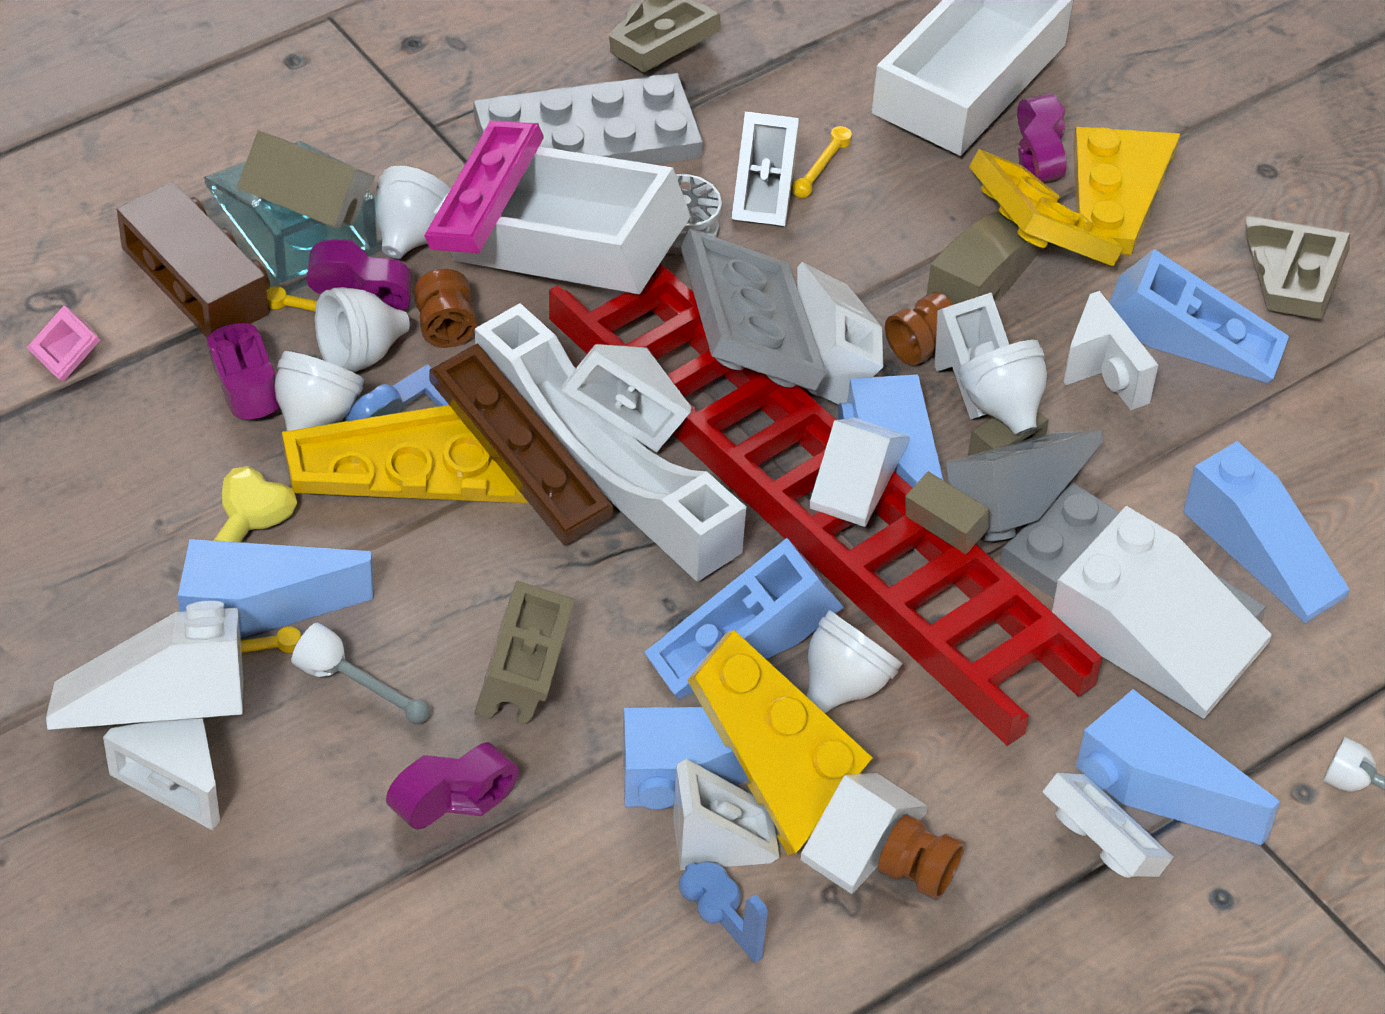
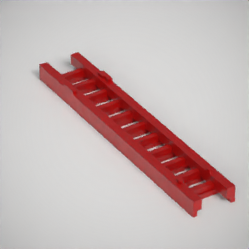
(800, 419)

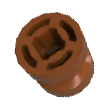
(445, 308)
(914, 331)
(921, 856)

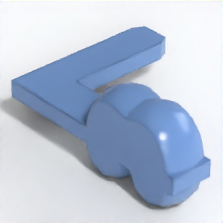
(390, 399)
(719, 899)

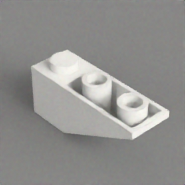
(843, 331)

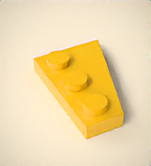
(1120, 178)
(1037, 209)
(777, 735)

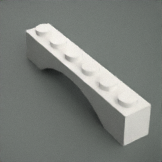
(674, 506)

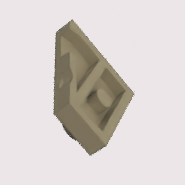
(661, 30)
(1296, 264)

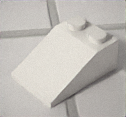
(1159, 613)
(166, 672)

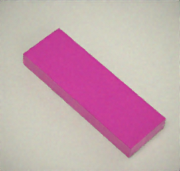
(484, 186)

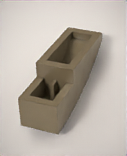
(982, 260)

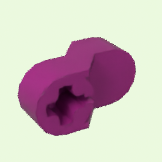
(1041, 127)
(344, 264)
(243, 370)
(452, 785)

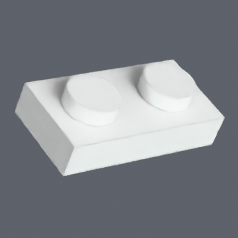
(1093, 813)

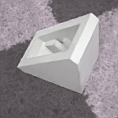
(765, 168)
(629, 392)
(856, 469)
(168, 764)
(719, 821)
(856, 828)

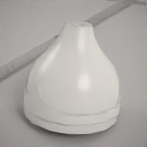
(406, 207)
(356, 327)
(1008, 383)
(314, 391)
(845, 664)

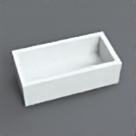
(967, 66)
(586, 221)

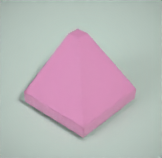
(64, 343)

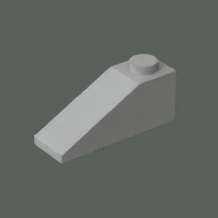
(1022, 477)

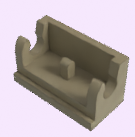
(304, 181)
(525, 651)

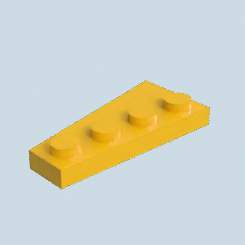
(396, 456)

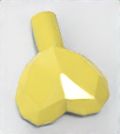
(253, 503)

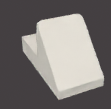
(966, 333)
(1109, 347)

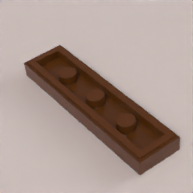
(521, 444)

